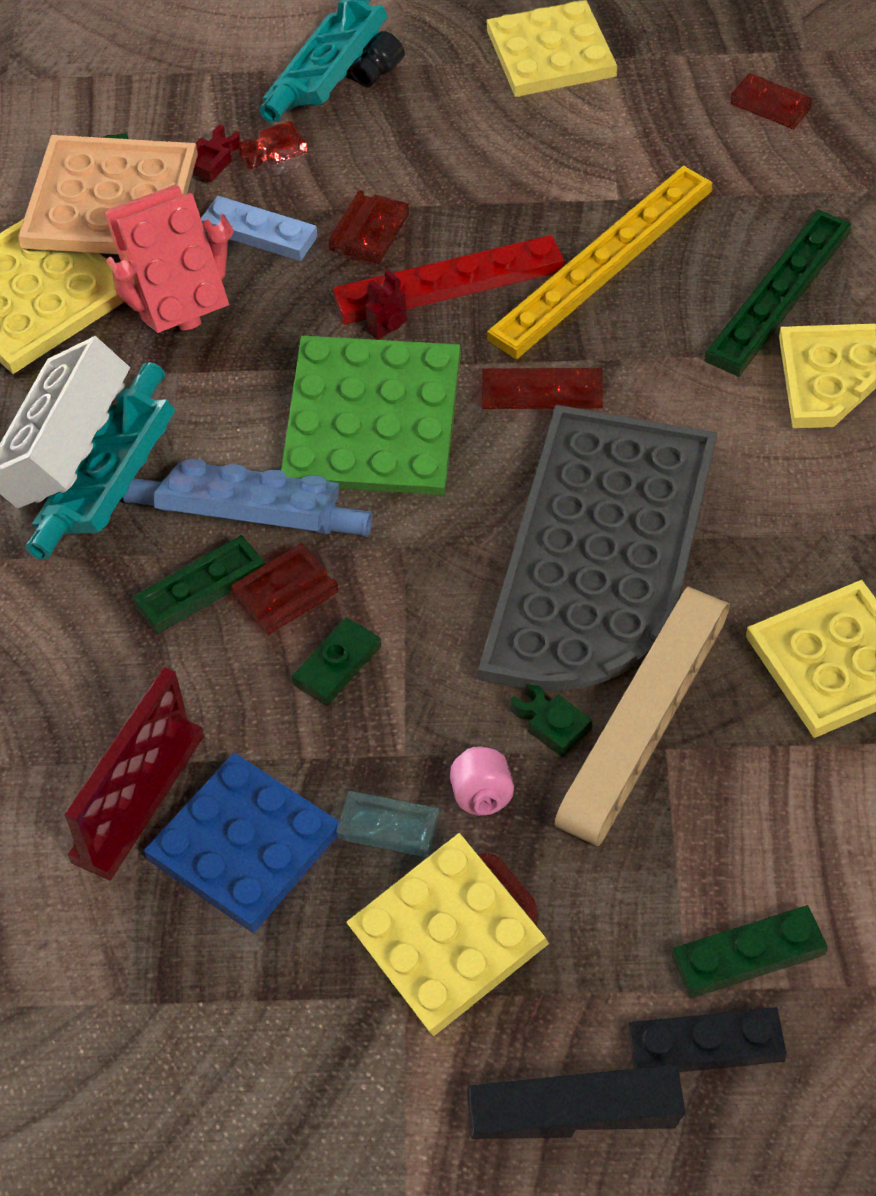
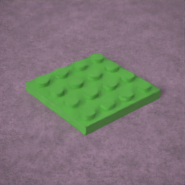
(373, 414)

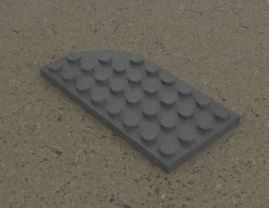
(598, 550)

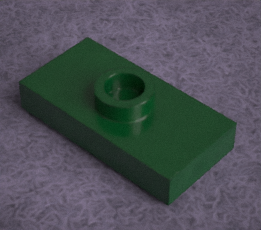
(336, 661)

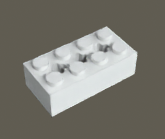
(59, 422)

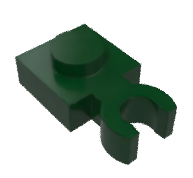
(553, 722)

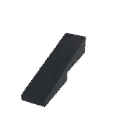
(577, 1102)

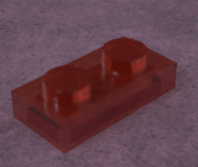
(771, 101)

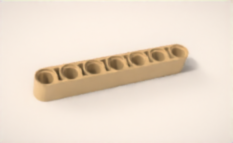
(641, 717)

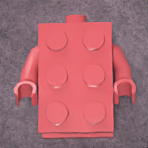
(167, 259)

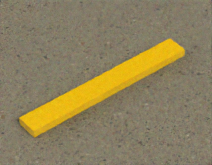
(598, 262)

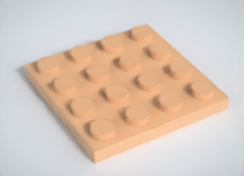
(93, 175)

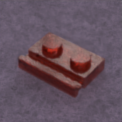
(369, 227)
(284, 589)

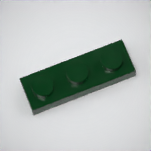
(197, 584)
(749, 951)

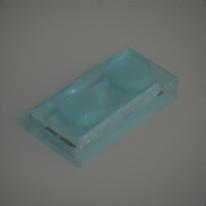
(388, 823)

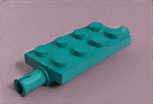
(324, 58)
(108, 470)

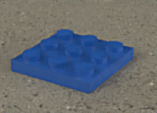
(243, 842)

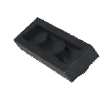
(709, 1040)

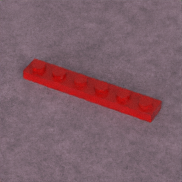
(458, 276)

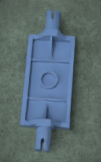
(251, 497)

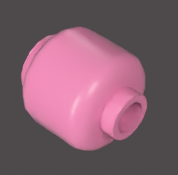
(481, 778)

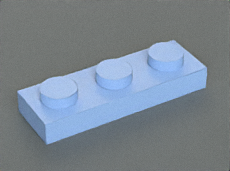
(263, 228)

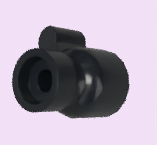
(378, 57)

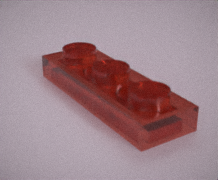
(542, 388)

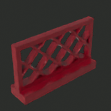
(132, 778)

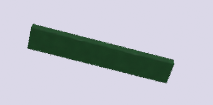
(777, 293)

